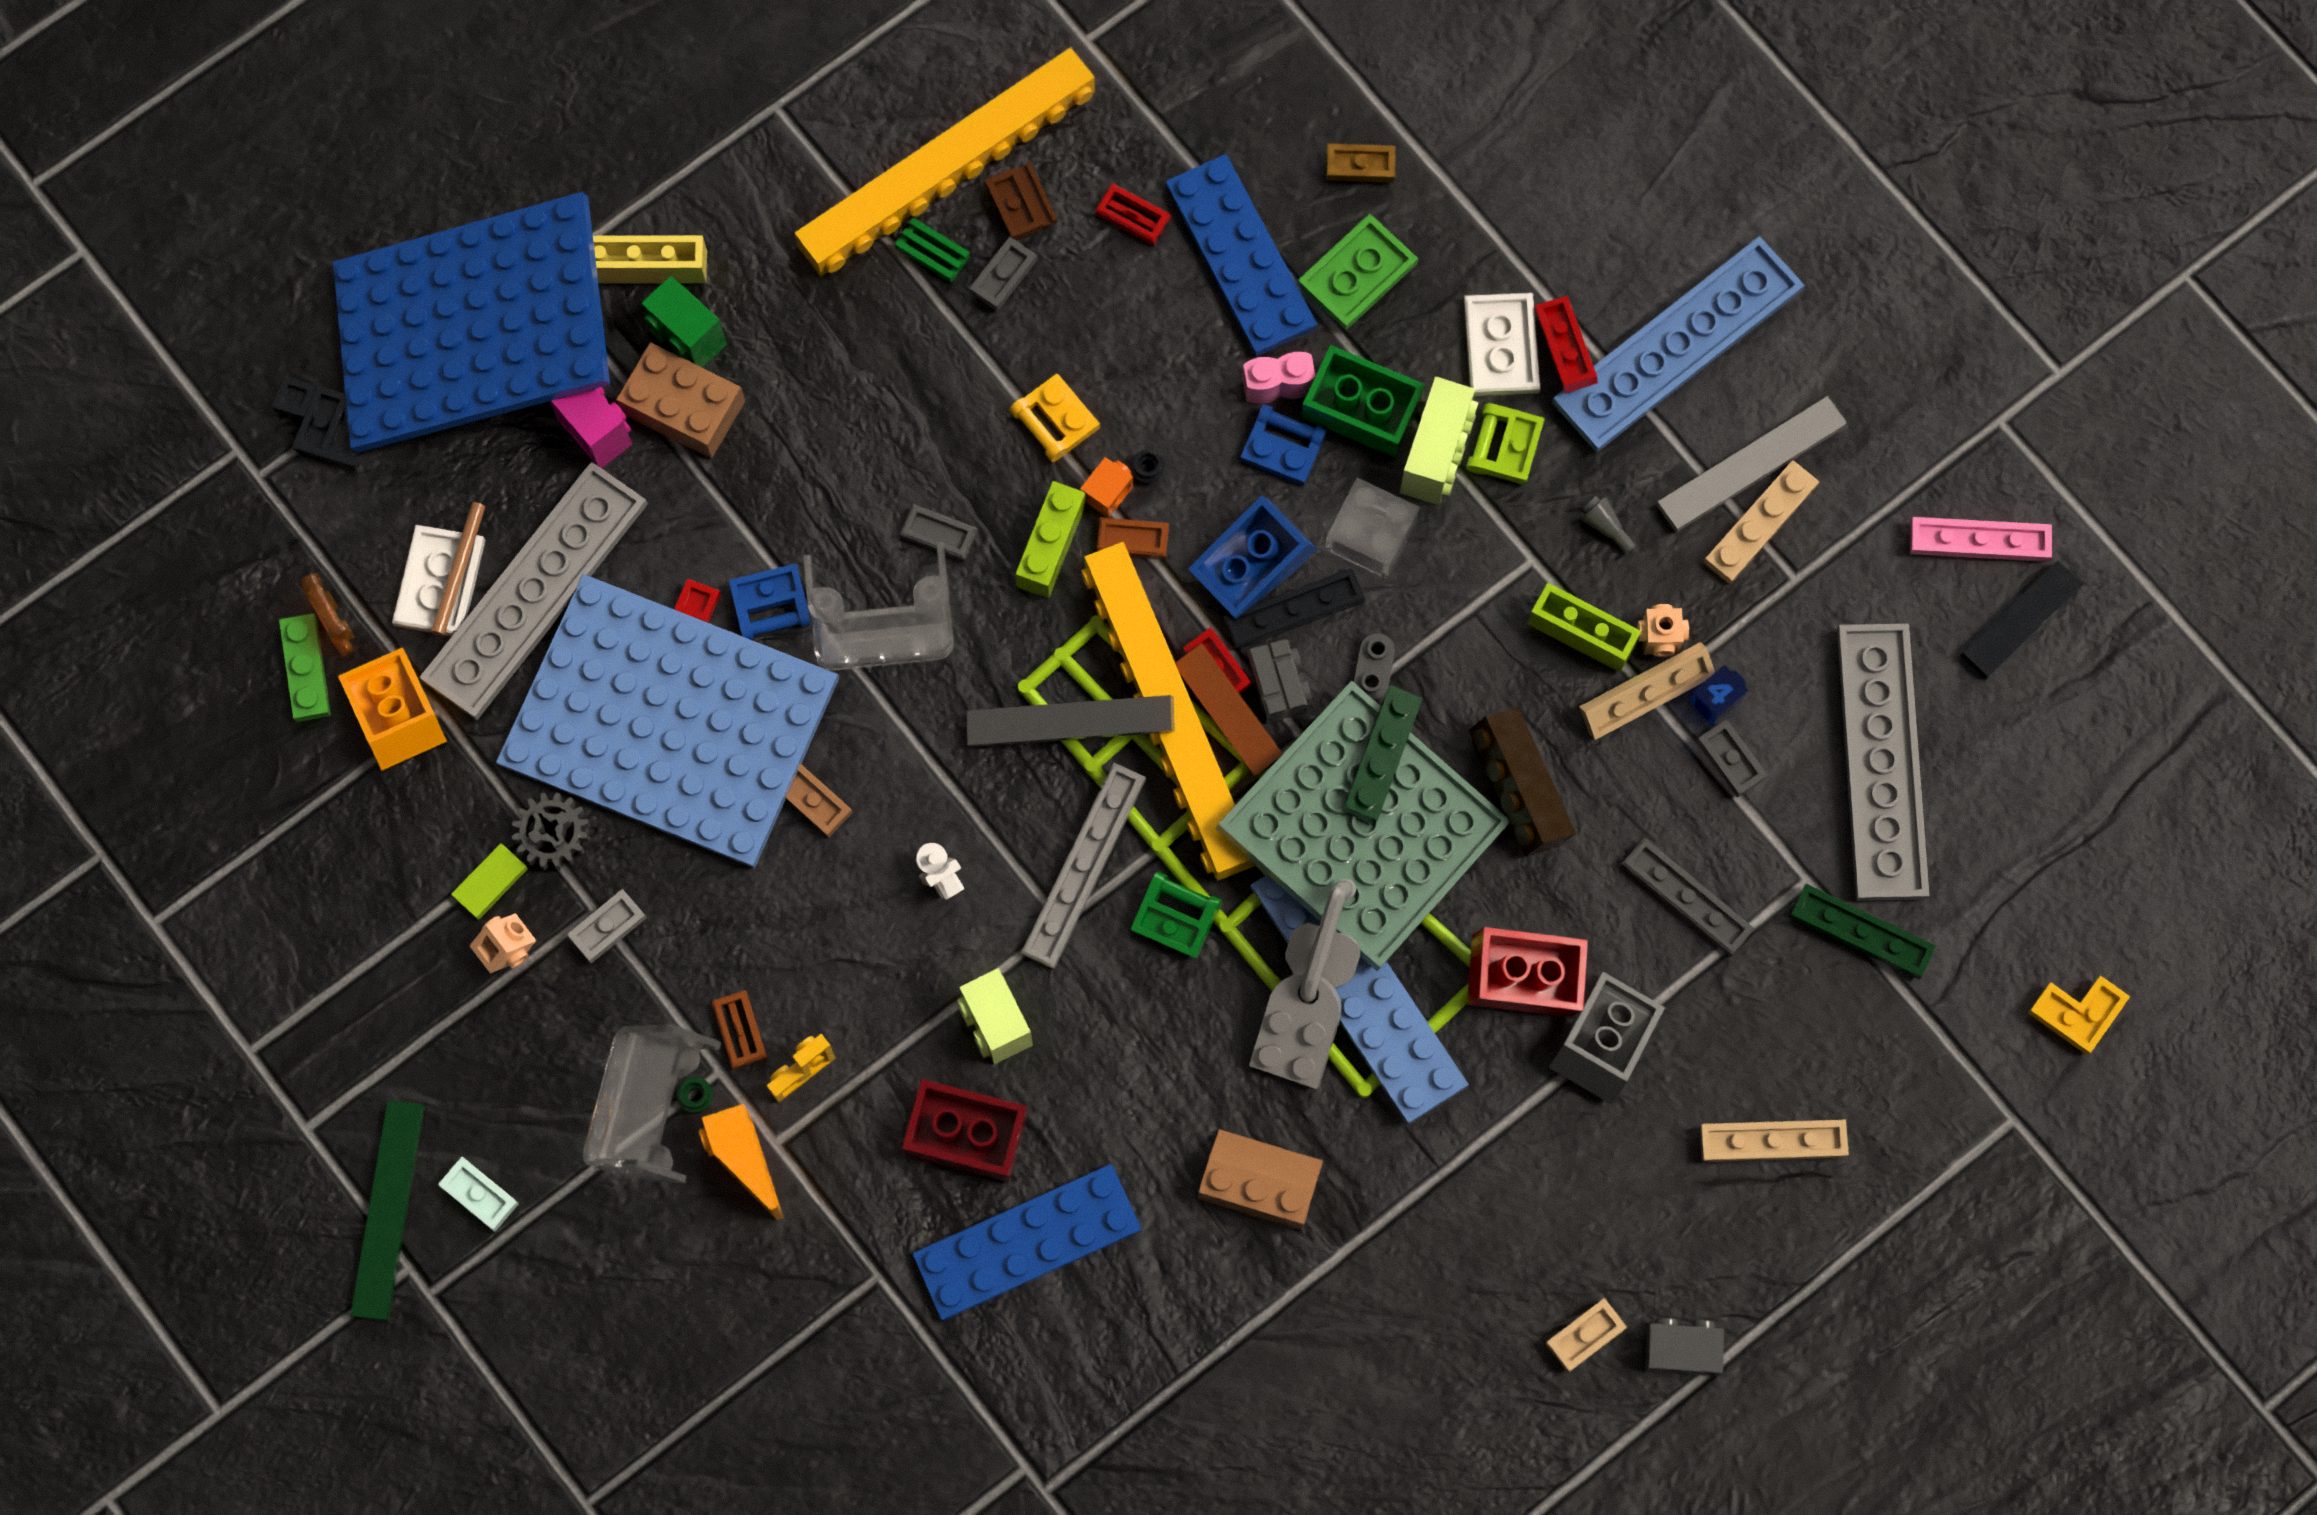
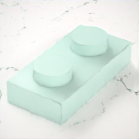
(478, 1194)

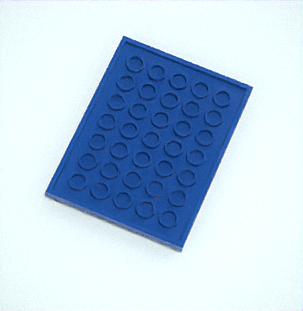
(470, 323)

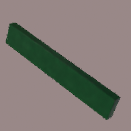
(388, 1211)

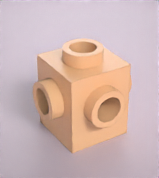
(1660, 641)
(503, 943)

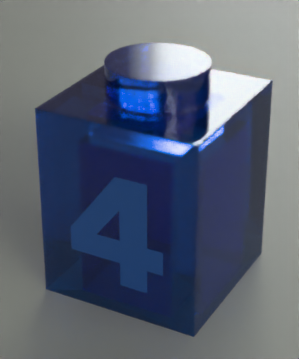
(1719, 694)

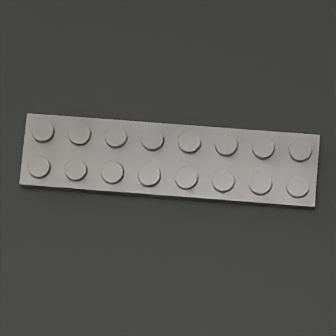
(533, 591)
(1882, 762)

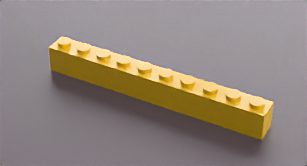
(945, 162)
(1154, 673)

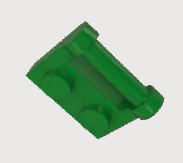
(1170, 925)

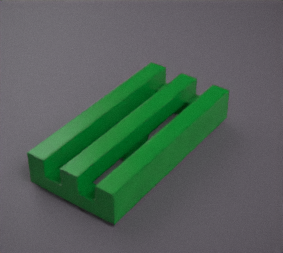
(909, 234)

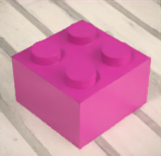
(594, 424)

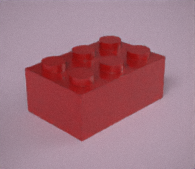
(1527, 972)

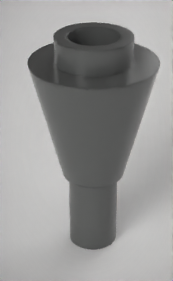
(1604, 520)

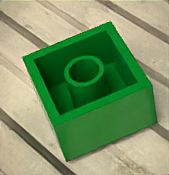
(683, 323)

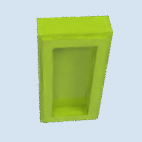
(489, 881)

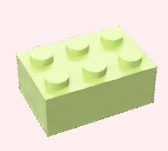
(1439, 441)

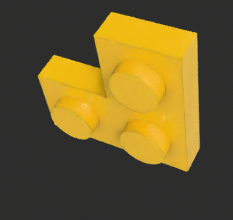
(2081, 1022)
(811, 1057)

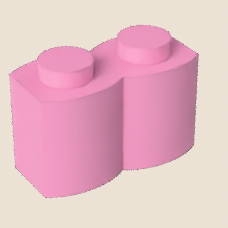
(1272, 378)

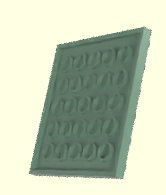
(1400, 866)

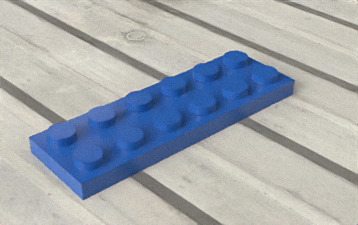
(1241, 255)
(1027, 1242)

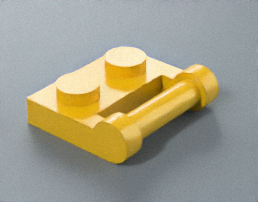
(1062, 410)

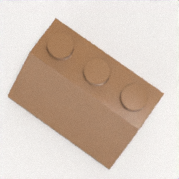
(1260, 1179)

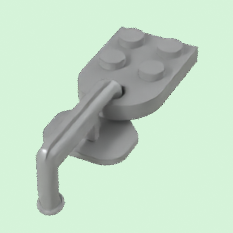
(1298, 1032)

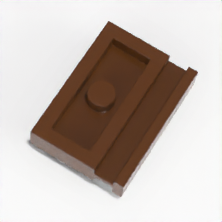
(1021, 201)

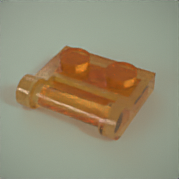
(325, 607)

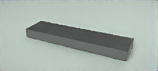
(1687, 897)

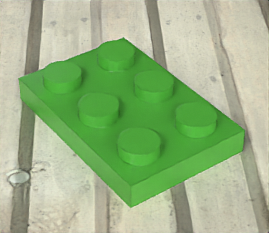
(1357, 272)

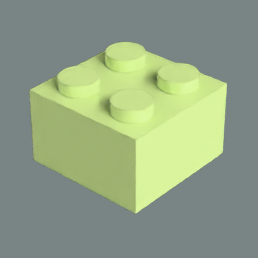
(996, 1016)

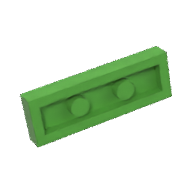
(304, 667)

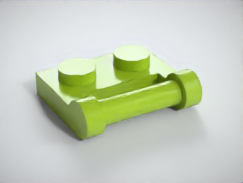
(1516, 447)

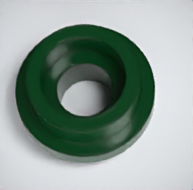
(687, 1087)

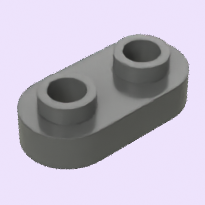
(1375, 666)

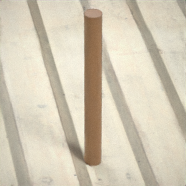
(458, 569)

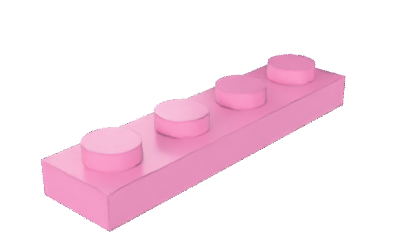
(1981, 539)

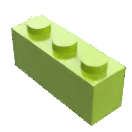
(1050, 539)
(1584, 627)

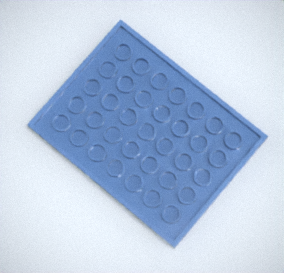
(668, 720)

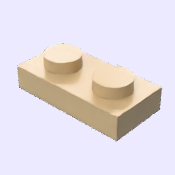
(1586, 1335)

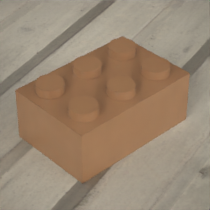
(681, 400)

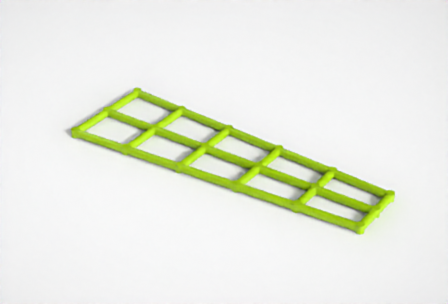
(1160, 844)

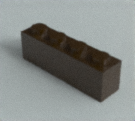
(1521, 781)

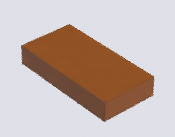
(1141, 538)

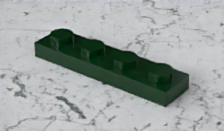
(1382, 755)
(1862, 931)

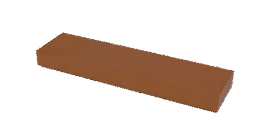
(1229, 710)

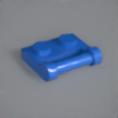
(1280, 455)
(767, 591)

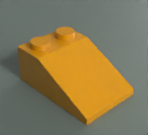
(392, 708)
(735, 1144)

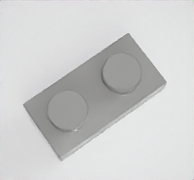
(606, 926)

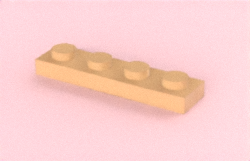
(1761, 522)
(1647, 691)
(1774, 1140)

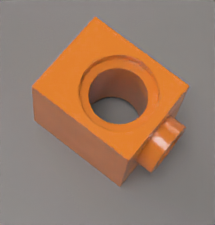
(1108, 486)

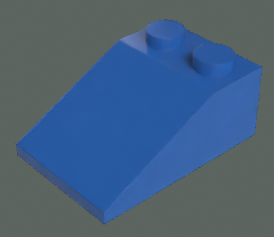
(1252, 557)

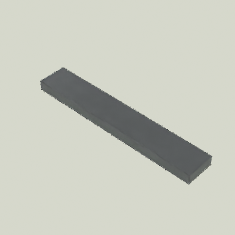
(1070, 721)

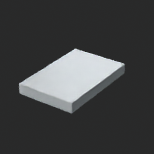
(1501, 344)
(426, 577)

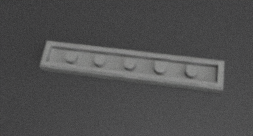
(1751, 464)
(1083, 866)

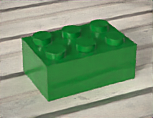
(1363, 401)

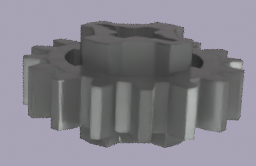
(540, 839)

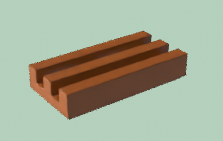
(748, 1058)

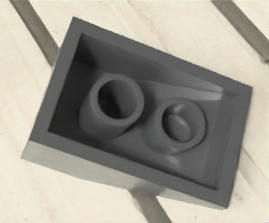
(1607, 1038)

